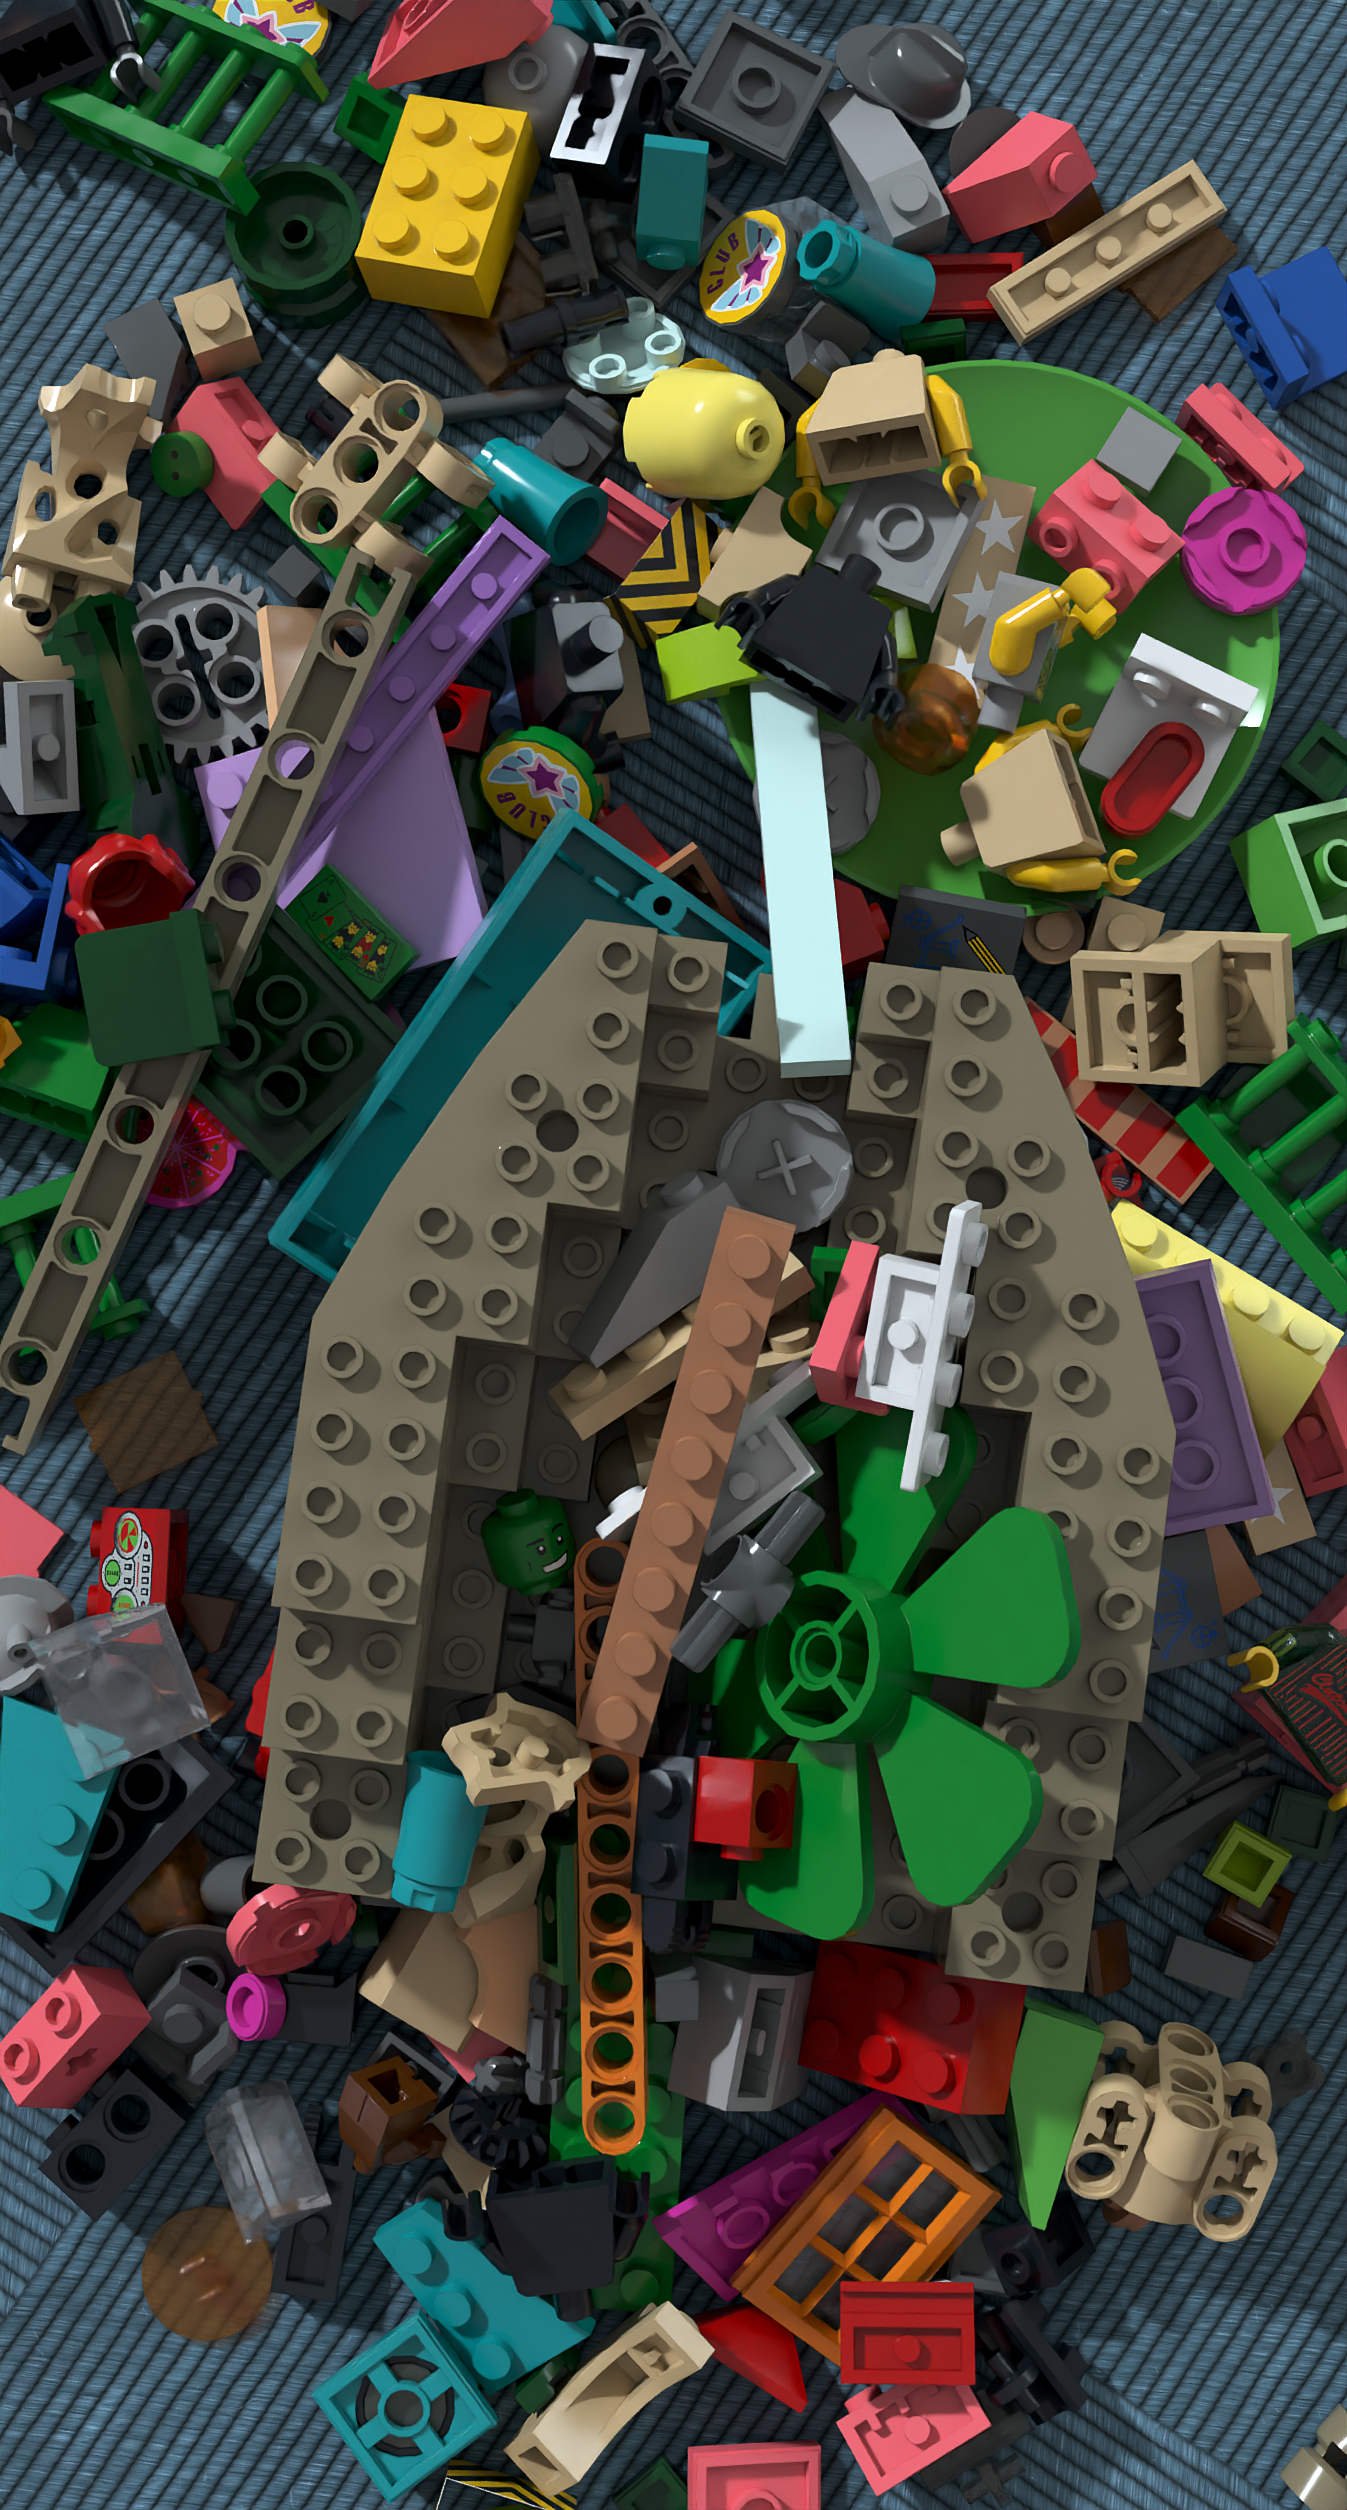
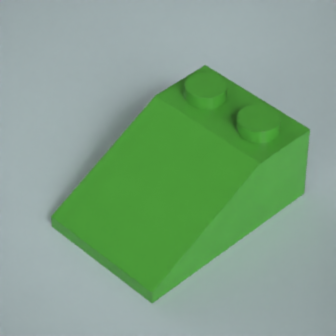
(1298, 873)
(1046, 2097)

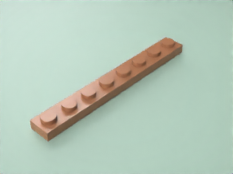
(686, 1479)

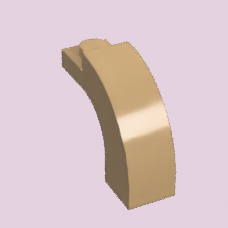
(604, 2393)

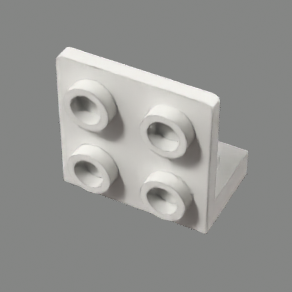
(1167, 687)

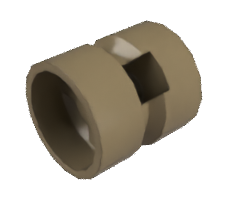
(1314, 2471)

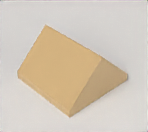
(425, 1977)

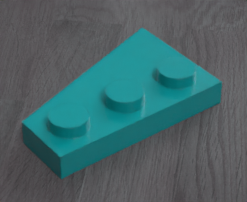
(44, 1815)
(472, 2302)

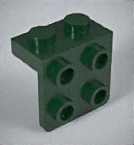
(154, 989)

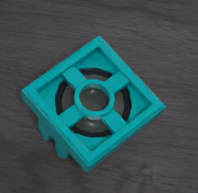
(405, 2405)

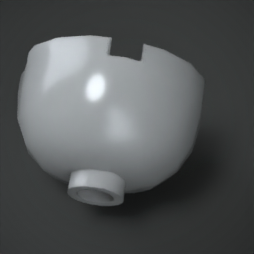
(537, 81)

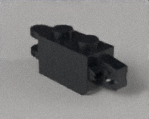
(668, 1867)

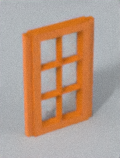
(877, 2212)

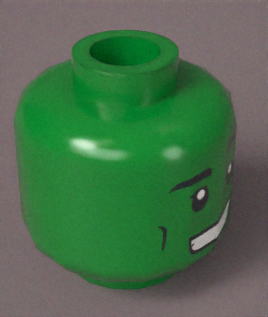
(529, 1542)

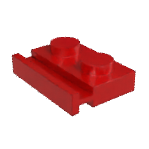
(907, 2333)

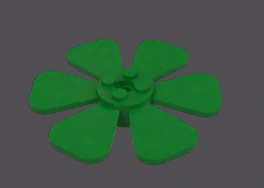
(856, 1669)

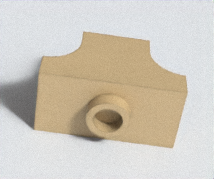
(751, 555)

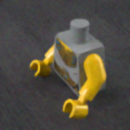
(1023, 634)

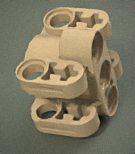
(402, 450)
(1175, 2131)

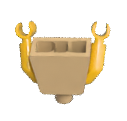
(878, 424)
(1034, 815)

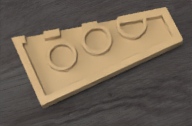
(598, 1396)

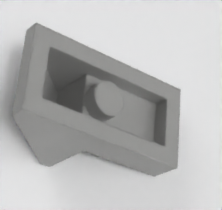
(41, 747)

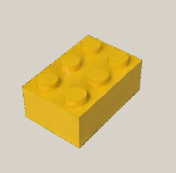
(448, 205)

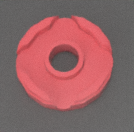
(285, 1927)

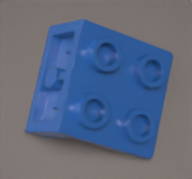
(1289, 324)
(56, 972)

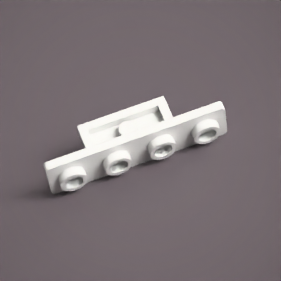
(914, 1337)
(761, 1471)

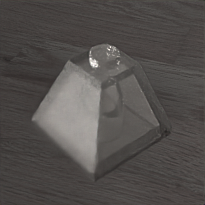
(119, 1685)

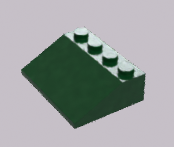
(297, 1054)

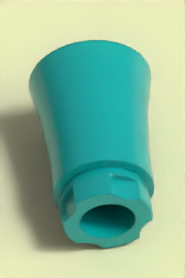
(867, 277)
(543, 501)
(435, 1834)

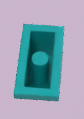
(672, 201)

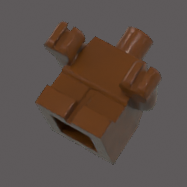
(385, 2115)

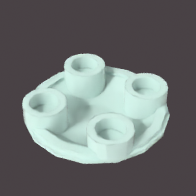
(627, 354)

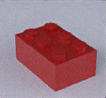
(910, 2028)

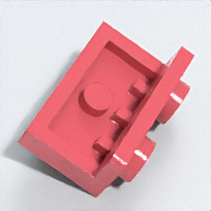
(1106, 529)

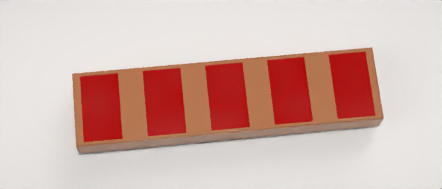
(1125, 1118)

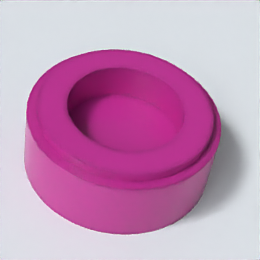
(256, 2007)

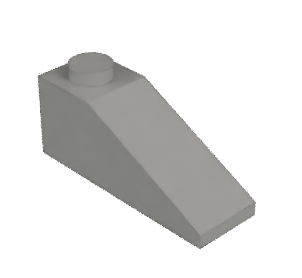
(884, 171)
(657, 1267)

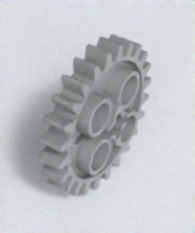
(223, 658)

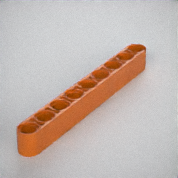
(601, 1874)

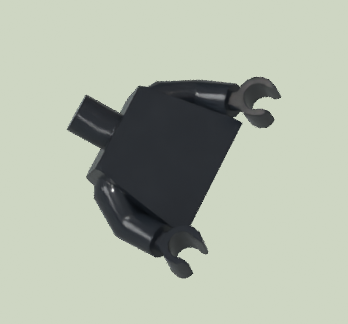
(823, 639)
(568, 668)
(555, 2227)

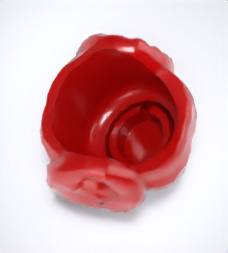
(126, 883)

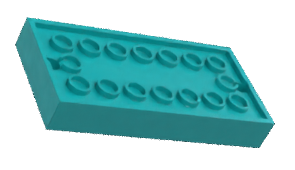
(564, 880)

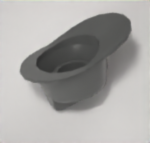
(910, 70)

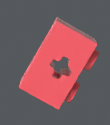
(71, 2037)

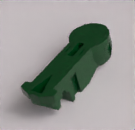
(118, 740)

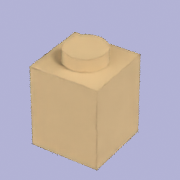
(217, 330)

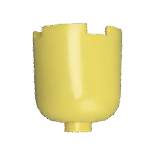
(704, 434)

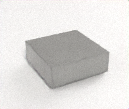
(1138, 452)

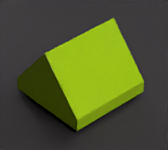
(1246, 1862)

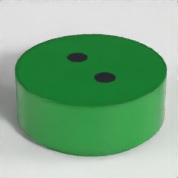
(182, 463)

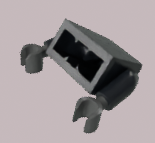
(59, 41)

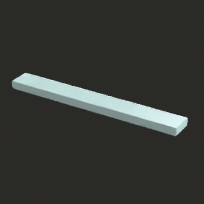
(799, 885)

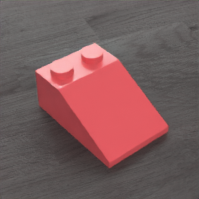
(450, 35)

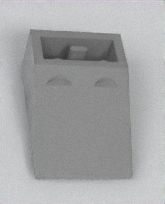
(746, 2034)

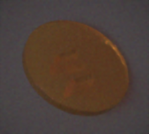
(204, 2275)

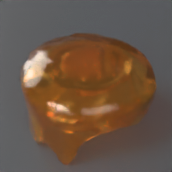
(935, 722)
(172, 1892)

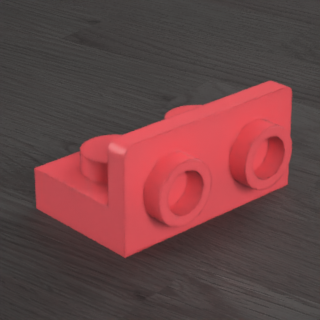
(1237, 441)
(842, 1336)
(909, 2428)

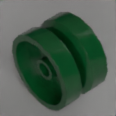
(299, 246)

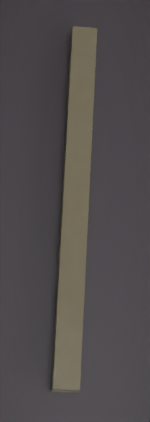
(262, 835)

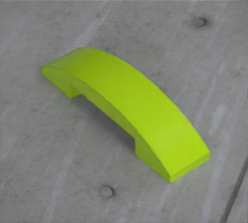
(706, 663)

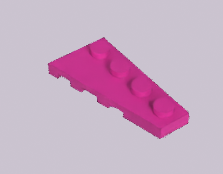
(733, 2216)

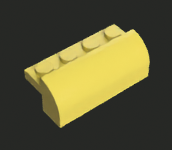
(1275, 1340)

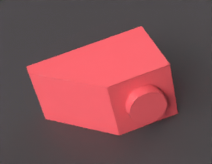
(1020, 178)

